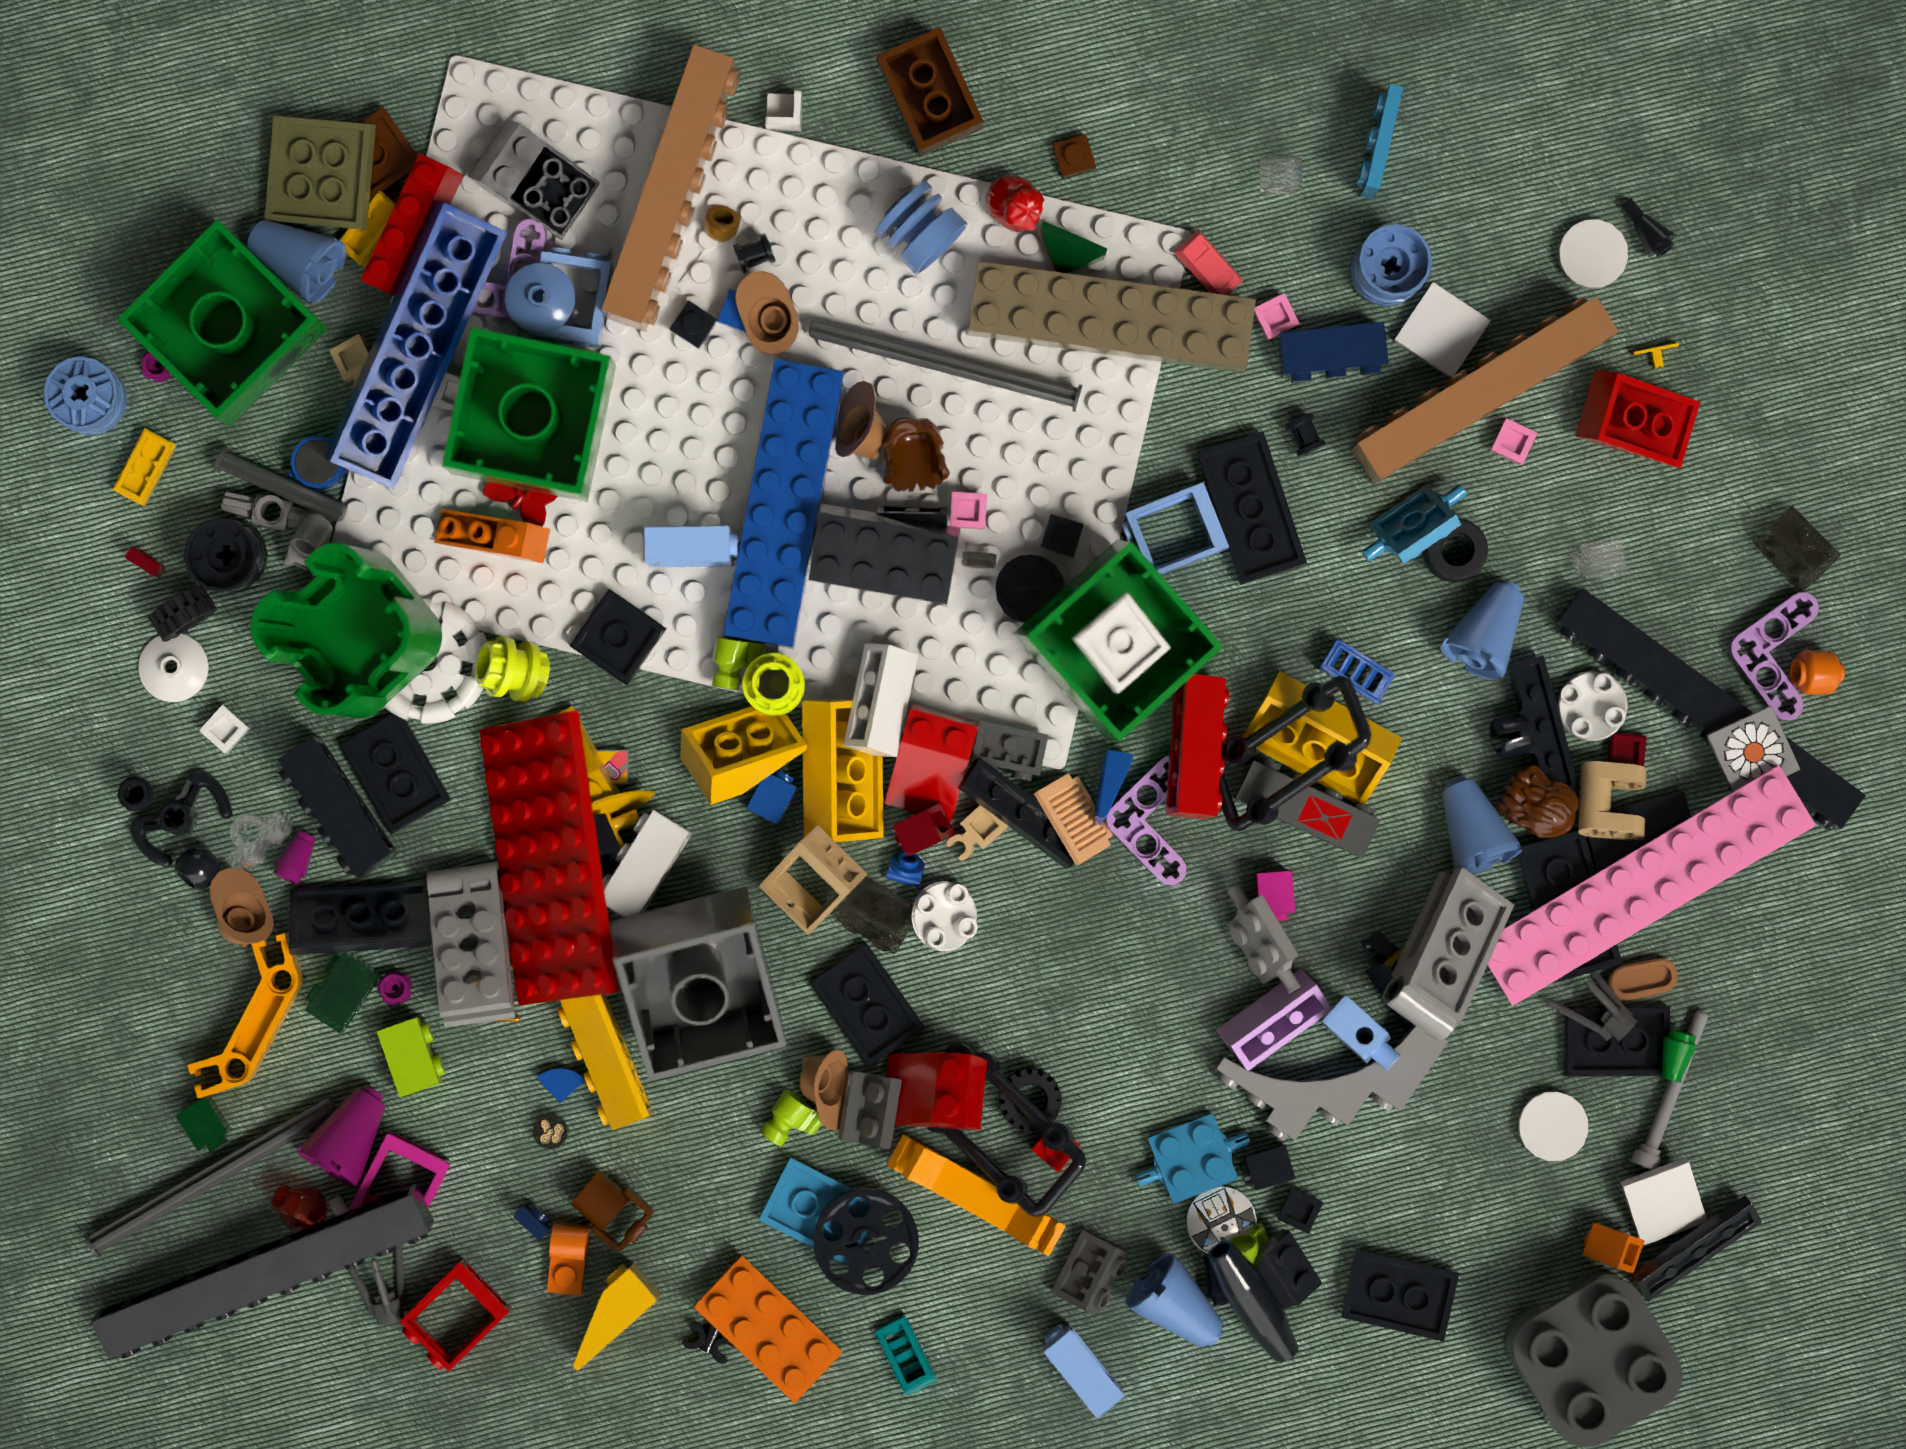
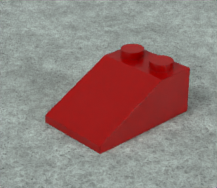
(1637, 418)
(931, 760)
(939, 1089)

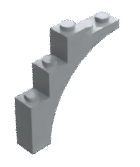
(1340, 1095)

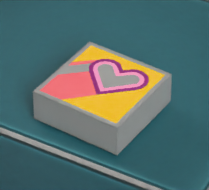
(616, 764)

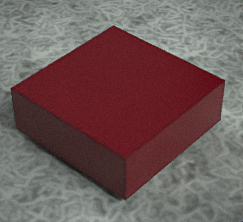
(145, 562)
(1627, 749)

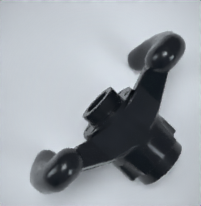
(166, 814)

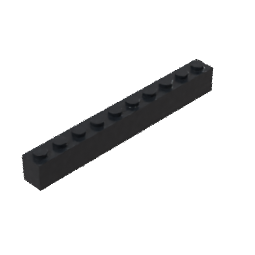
(1693, 697)
(263, 1272)

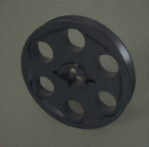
(860, 1259)

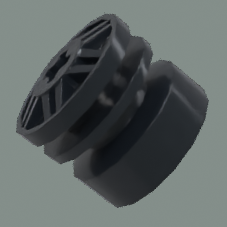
(205, 555)

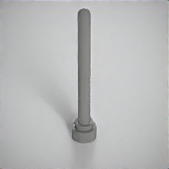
(1648, 1153)

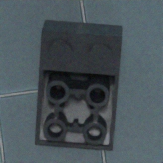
(534, 178)

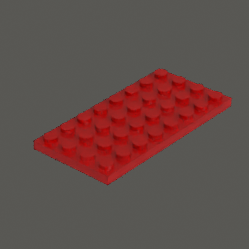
(548, 859)

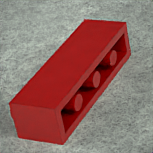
(425, 185)
(1197, 748)

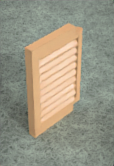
(1072, 816)

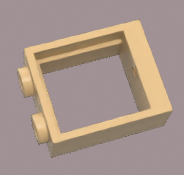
(829, 862)

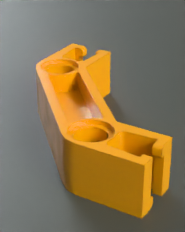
(259, 1022)
(973, 1194)

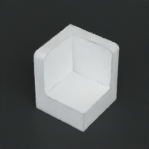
(784, 112)

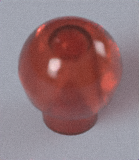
(299, 1206)

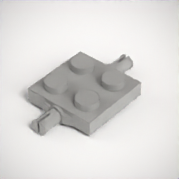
(1262, 940)

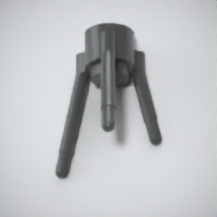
(1617, 1019)
(387, 1306)

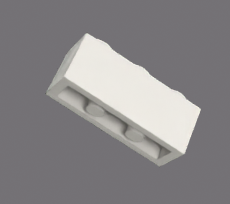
(880, 700)

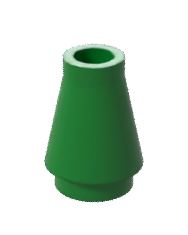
(1677, 1053)

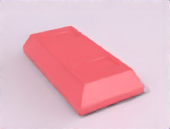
(1207, 264)

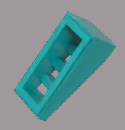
(901, 1374)

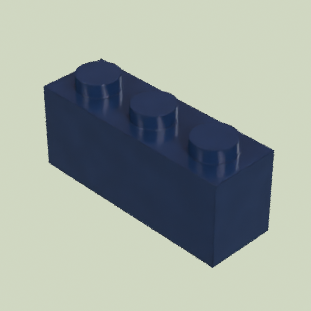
(1333, 351)

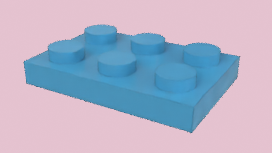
(1379, 141)
(800, 1200)

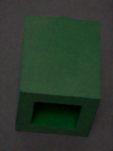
(205, 1124)

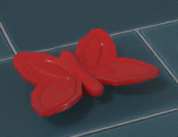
(532, 505)

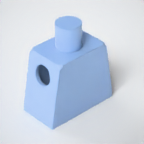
(1350, 1022)

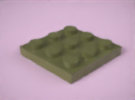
(320, 172)

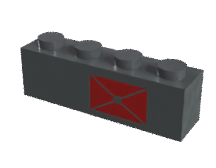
(1313, 811)

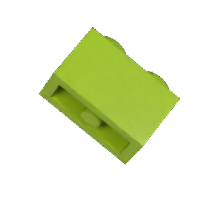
(411, 1056)

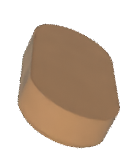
(1643, 979)

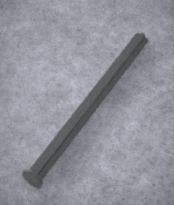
(945, 363)
(209, 1177)

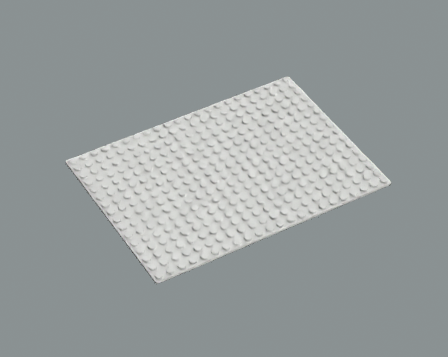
(691, 419)

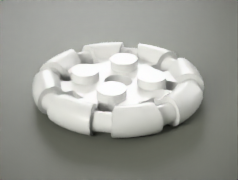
(446, 672)

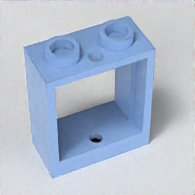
(576, 335)
(1207, 517)
(690, 546)
(1081, 1369)

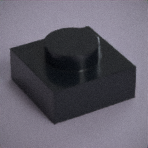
(693, 324)
(1062, 536)
(1299, 1210)

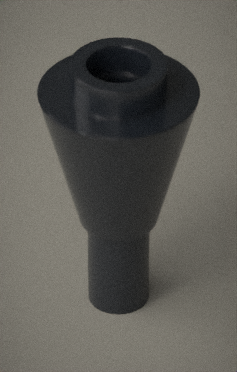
(1653, 235)

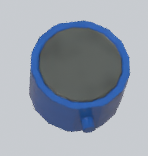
(311, 467)

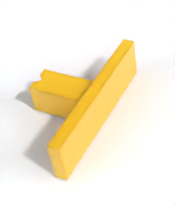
(1656, 354)

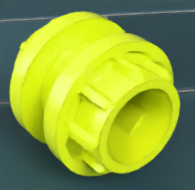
(505, 668)
(752, 684)

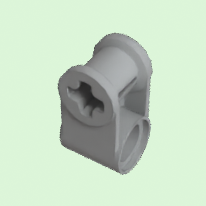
(310, 535)

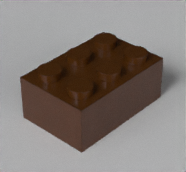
(930, 92)

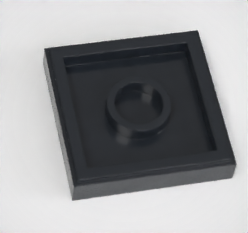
(618, 637)

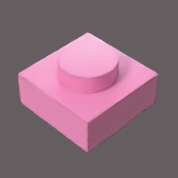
(1276, 316)
(1513, 441)
(968, 510)

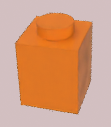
(1612, 1247)

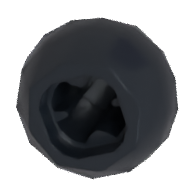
(197, 867)

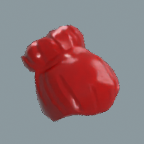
(1014, 203)

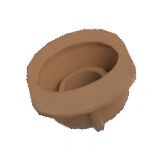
(767, 312)
(859, 424)
(240, 907)
(825, 1084)

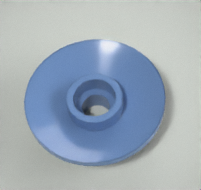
(551, 312)

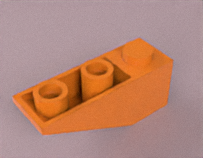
(492, 535)

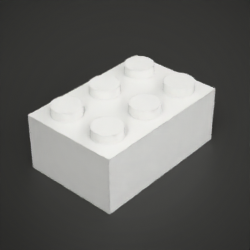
(644, 864)

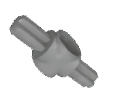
(255, 508)

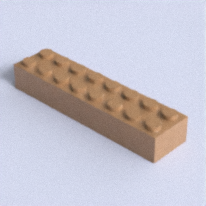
(670, 187)
(1483, 391)

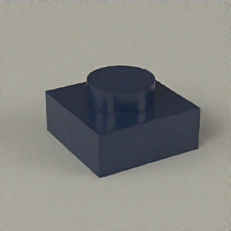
(533, 1220)

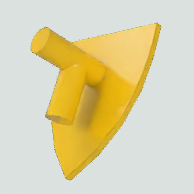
(622, 809)

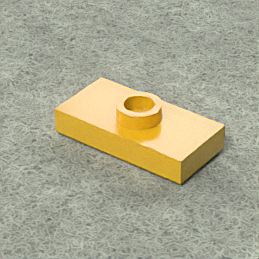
(362, 243)
(144, 467)

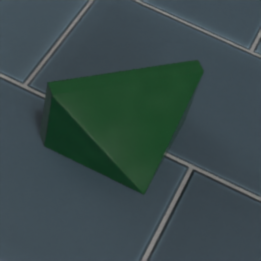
(1069, 251)

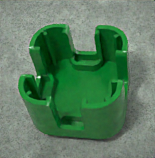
(349, 632)

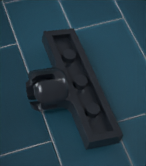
(1537, 724)

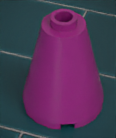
(346, 1137)

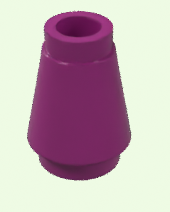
(295, 858)

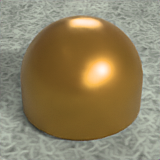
(718, 231)

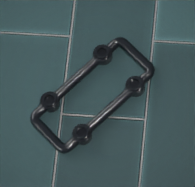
(1337, 757)
(1055, 1137)

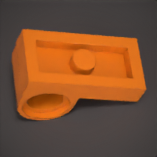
(568, 1258)

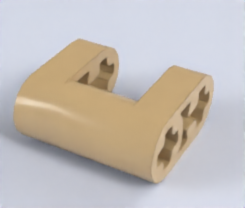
(1596, 783)

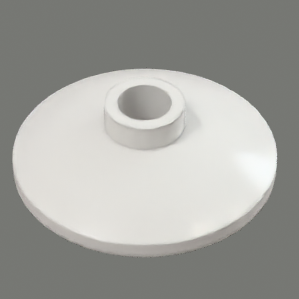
(188, 677)

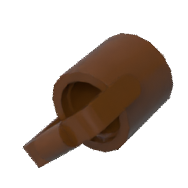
(601, 1203)

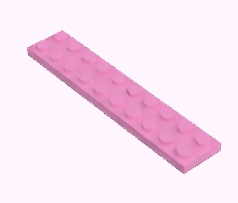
(1648, 884)

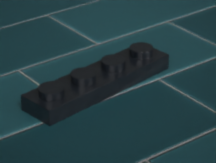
(1014, 808)
(1696, 1248)

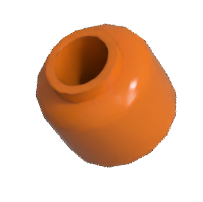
(1816, 672)

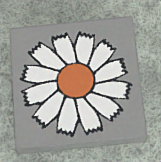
(1752, 748)

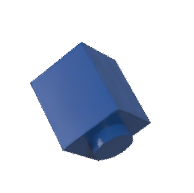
(773, 797)

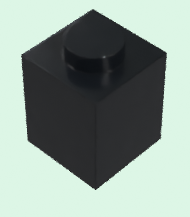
(1267, 1167)

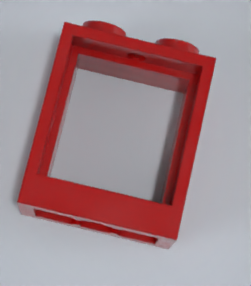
(481, 1290)

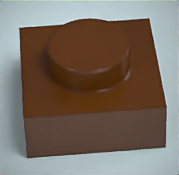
(1074, 156)

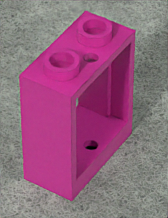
(412, 1152)

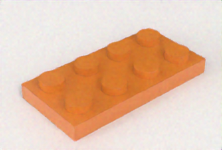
(767, 1329)

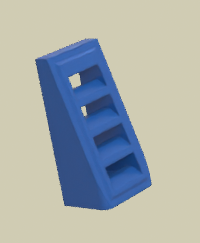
(1333, 654)
(1113, 771)

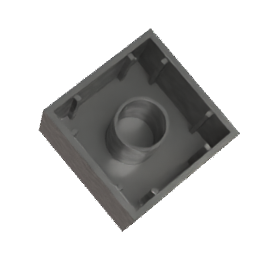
(697, 983)

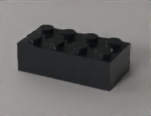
(884, 554)
(337, 807)

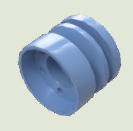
(920, 227)
(1409, 260)
(105, 392)

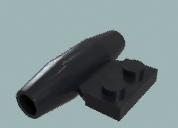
(1263, 1290)

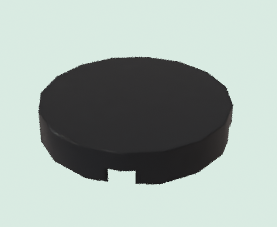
(1027, 586)

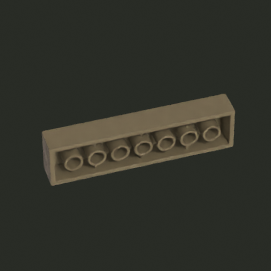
(1111, 317)

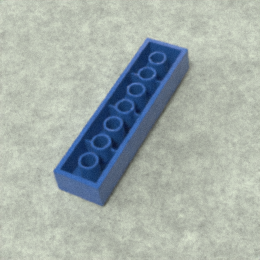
(415, 344)
(784, 504)

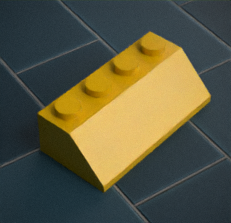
(1307, 738)
(839, 782)
(607, 1060)

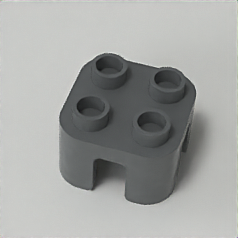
(1594, 1359)

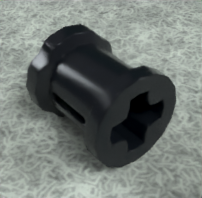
(754, 253)
(1305, 434)

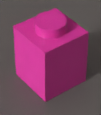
(1277, 891)

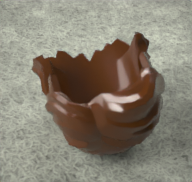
(914, 454)
(1539, 804)

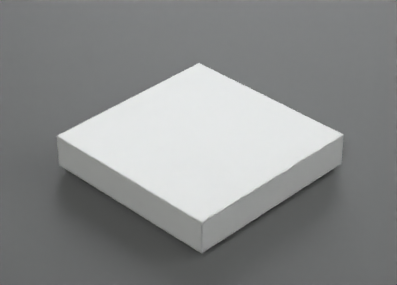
(1442, 330)
(1121, 643)
(1663, 1201)

